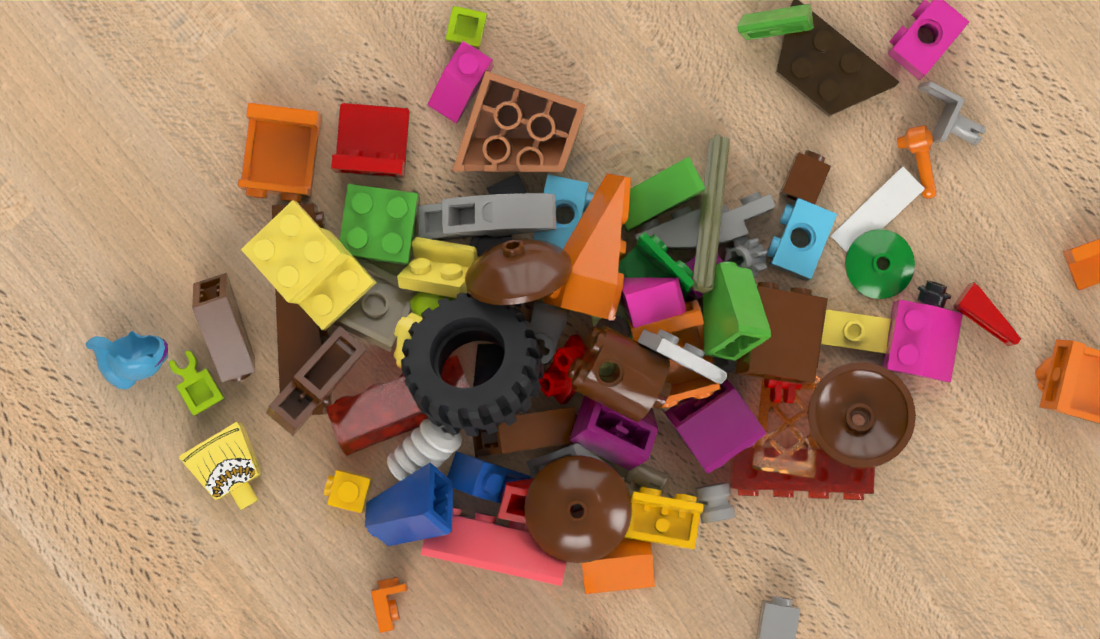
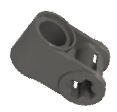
(548, 325)

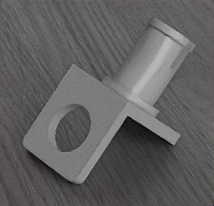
(950, 119)

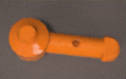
(919, 142)

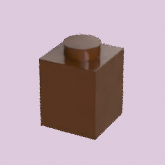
(805, 177)

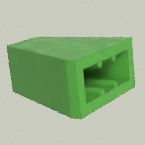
(663, 193)
(733, 314)

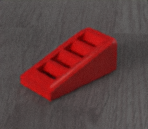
(980, 309)

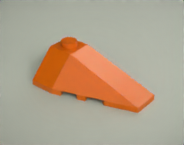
(595, 252)

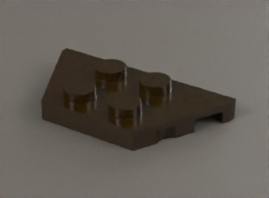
(830, 68)

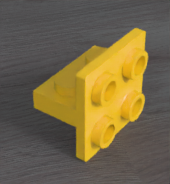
(664, 519)

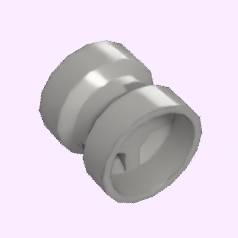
(715, 502)

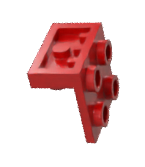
(371, 140)

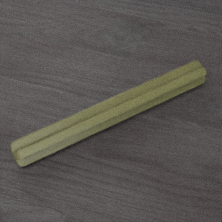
(711, 214)

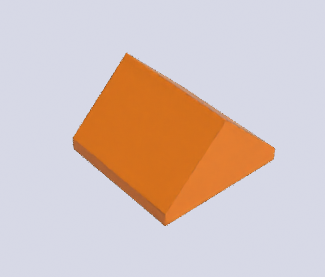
(622, 569)

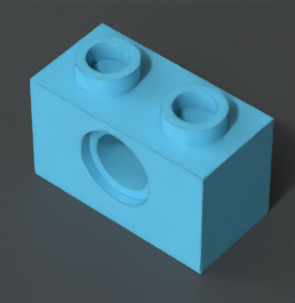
(569, 194)
(816, 224)

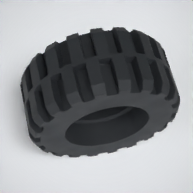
(478, 406)

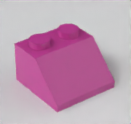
(922, 340)

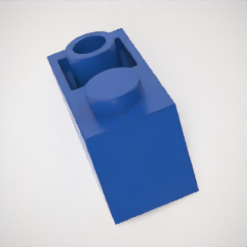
(481, 477)

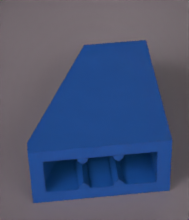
(412, 508)

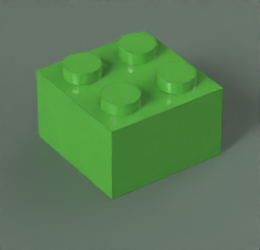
(379, 224)

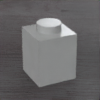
(778, 619)

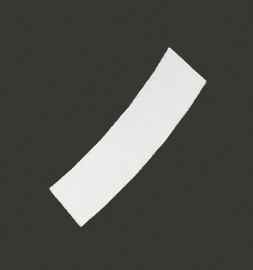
(879, 208)

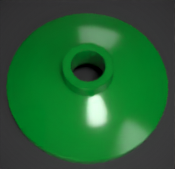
(862, 266)

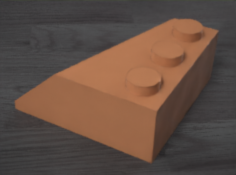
(518, 129)

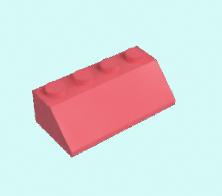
(495, 548)

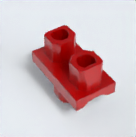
(555, 378)

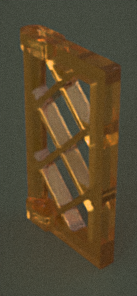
(778, 464)

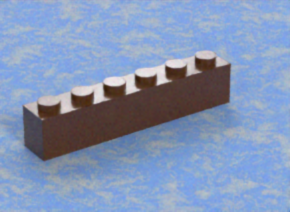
(296, 331)

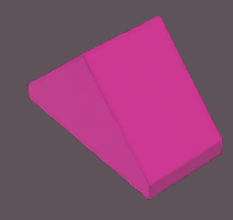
(651, 299)

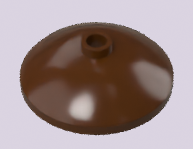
(518, 272)
(877, 397)
(582, 482)

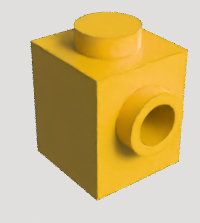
(348, 490)

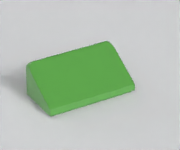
(776, 22)

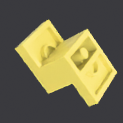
(308, 265)

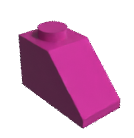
(460, 82)

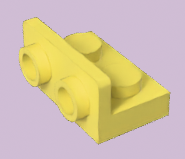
(437, 267)

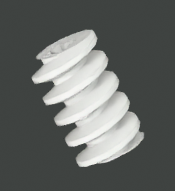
(424, 446)

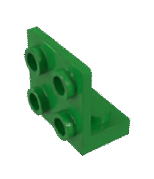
(652, 261)

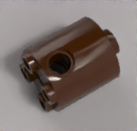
(632, 379)

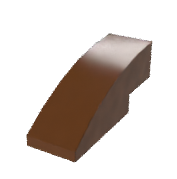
(316, 380)

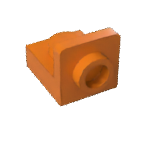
(386, 609)

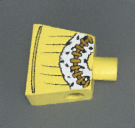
(226, 465)

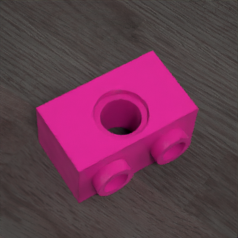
(942, 22)

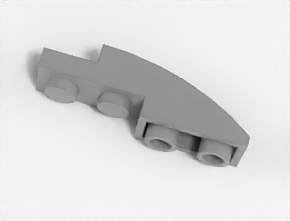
(487, 215)
(683, 229)

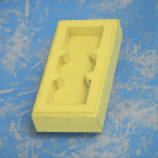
(856, 331)

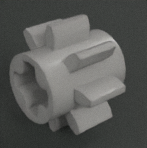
(747, 254)

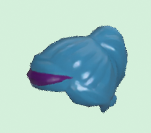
(128, 357)

